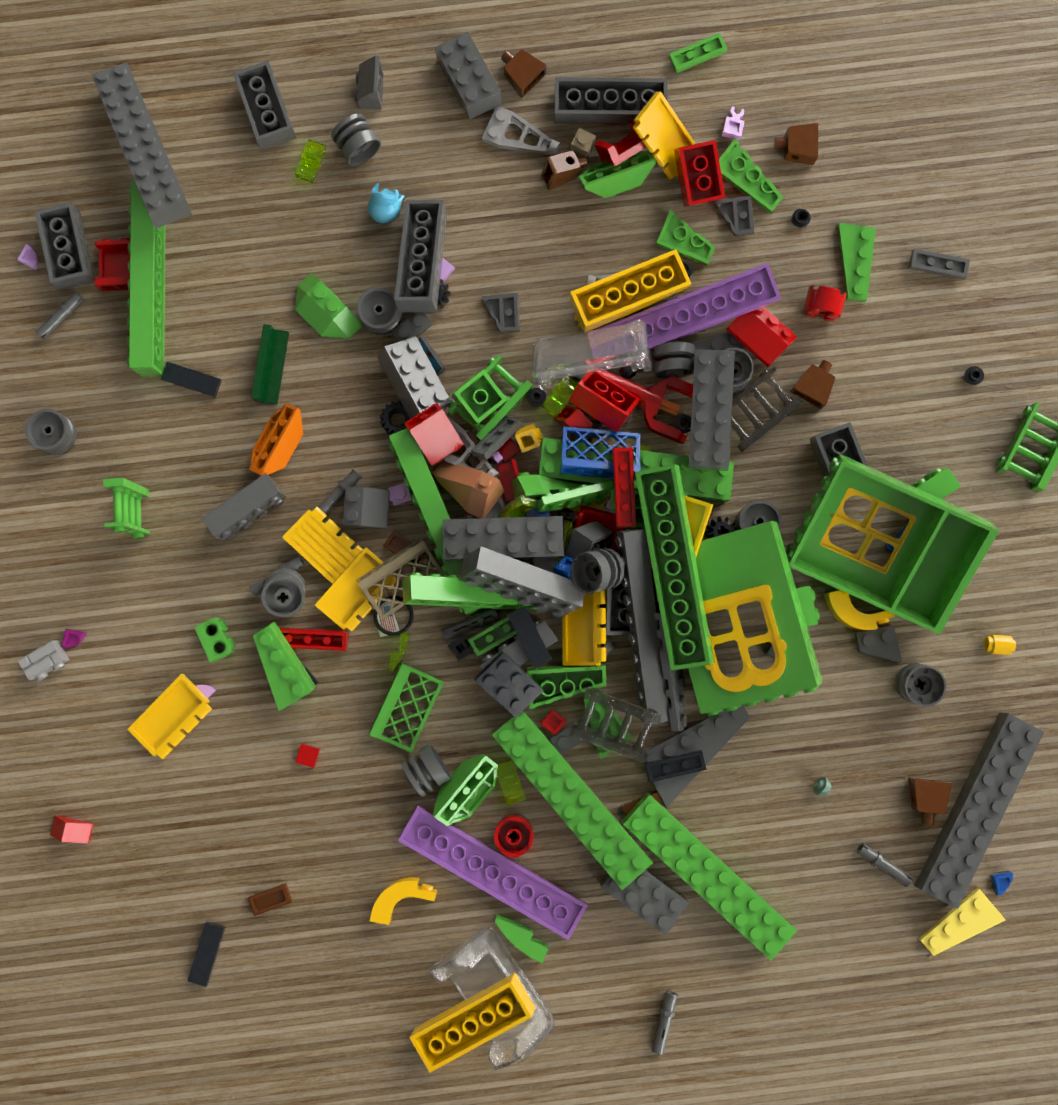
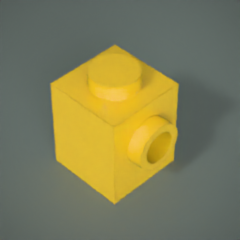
(528, 437)

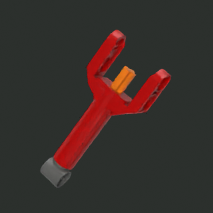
(652, 400)

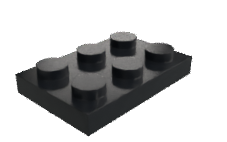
(508, 684)

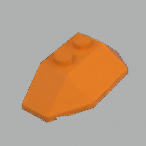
(277, 441)

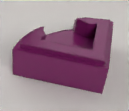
(72, 638)

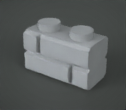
(44, 660)

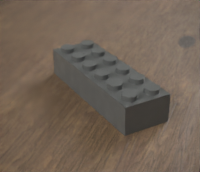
(603, 99)
(421, 256)
(711, 410)
(508, 536)
(520, 582)

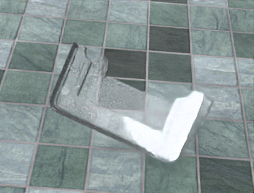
(591, 352)
(480, 964)

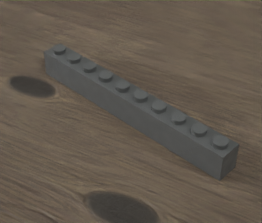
(641, 606)

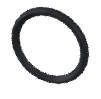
(398, 632)

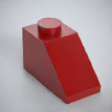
(573, 417)

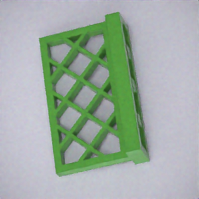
(390, 701)

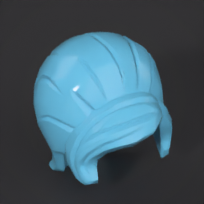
(384, 205)

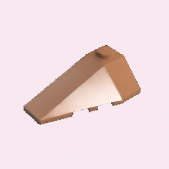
(469, 487)

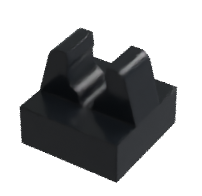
(460, 647)

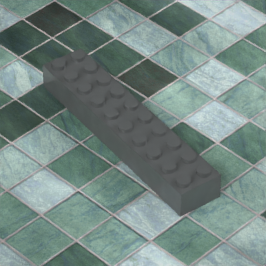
(141, 145)
(979, 809)

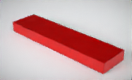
(624, 487)

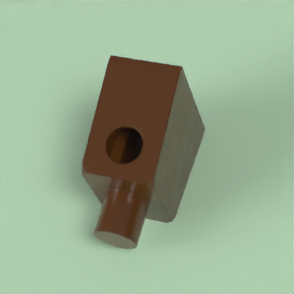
(523, 71)
(799, 143)
(562, 169)
(815, 384)
(929, 797)

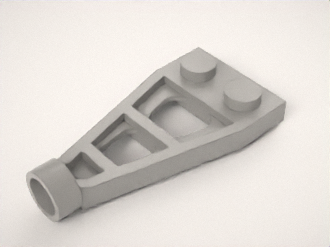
(499, 125)
(482, 466)

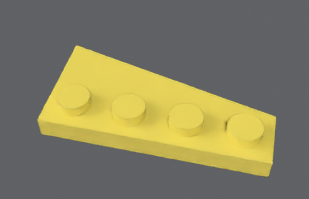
(971, 918)

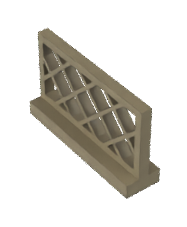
(388, 567)

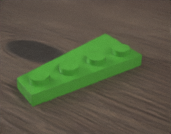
(747, 177)
(857, 252)
(571, 498)

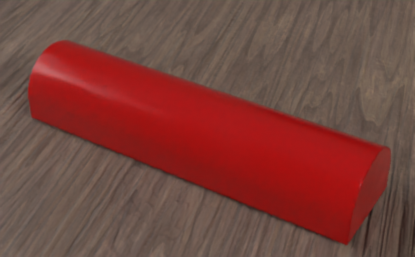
(316, 639)

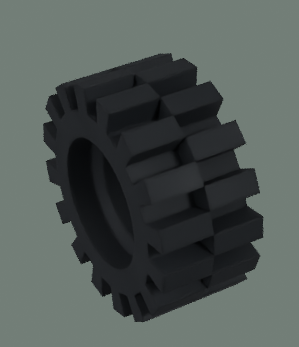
(387, 414)

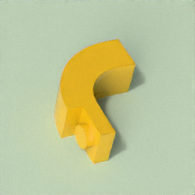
(844, 612)
(398, 890)

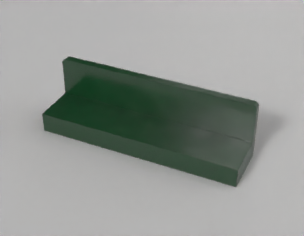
(270, 365)

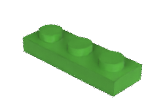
(697, 53)

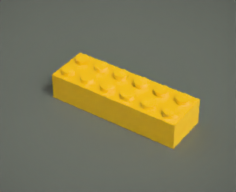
(630, 290)
(472, 1022)

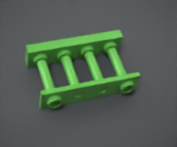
(496, 417)
(1047, 463)
(126, 506)

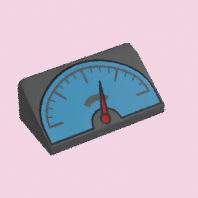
(432, 356)

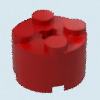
(824, 302)
(505, 843)

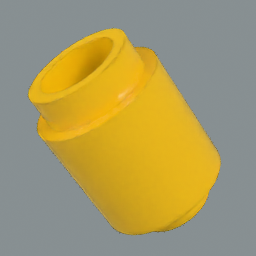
(999, 644)

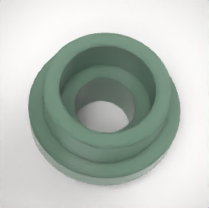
(822, 786)

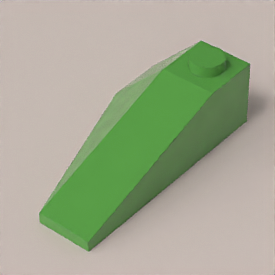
(537, 486)

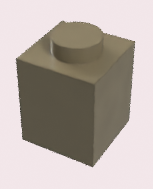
(583, 143)

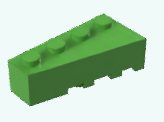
(282, 667)
(565, 681)

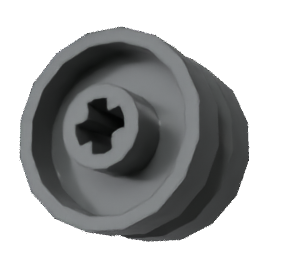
(369, 311)
(674, 359)
(51, 431)
(760, 510)
(283, 592)

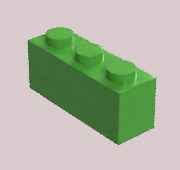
(492, 636)

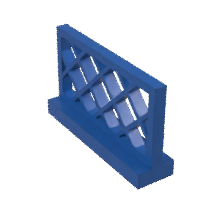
(595, 467)

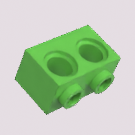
(211, 642)

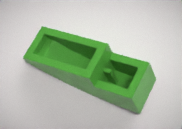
(522, 938)

